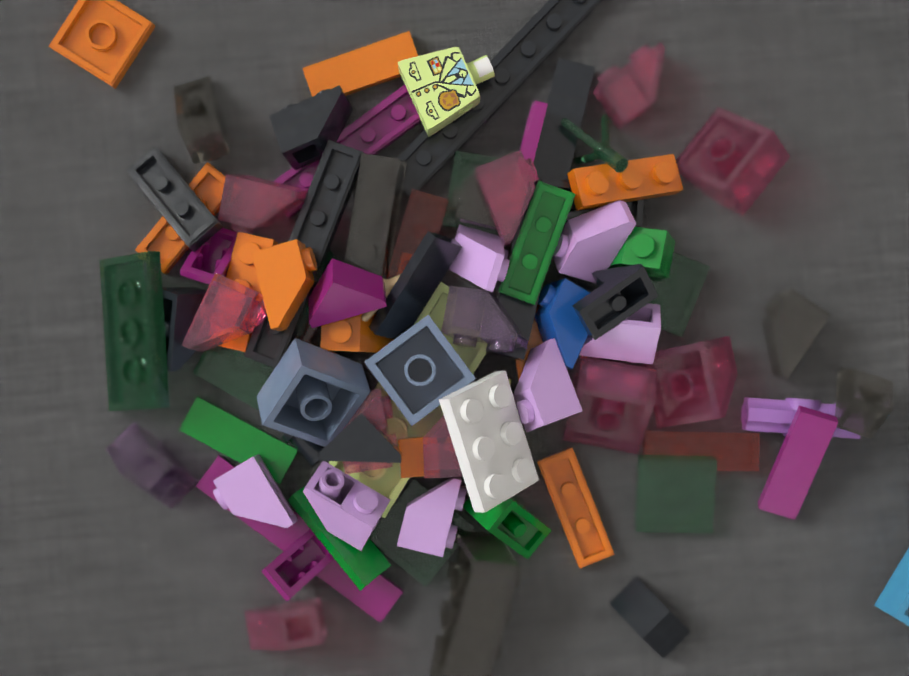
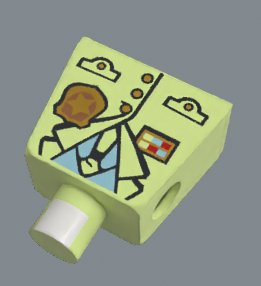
(443, 85)

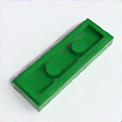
(536, 242)
(237, 437)
(359, 565)

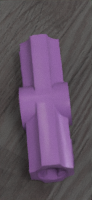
(777, 415)

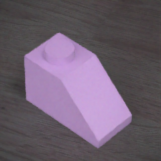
(593, 240)
(545, 388)
(253, 494)

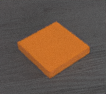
(102, 38)

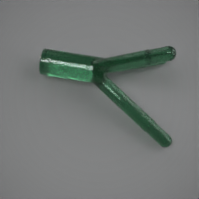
(601, 150)

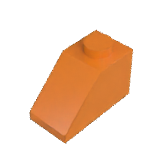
(284, 279)
(352, 336)

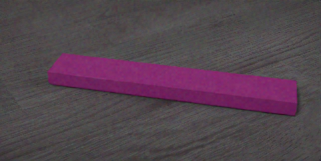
(367, 134)
(374, 599)

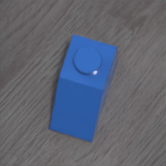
(559, 320)

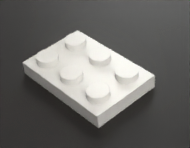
(489, 441)

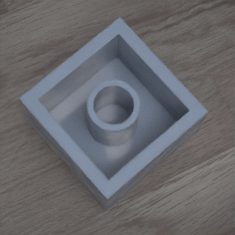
(419, 369)
(312, 393)

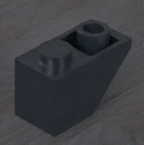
(307, 126)

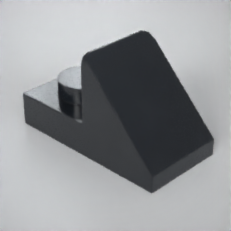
(618, 296)

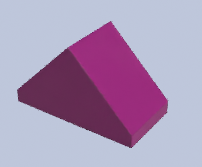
(210, 258)
(345, 293)
(297, 565)

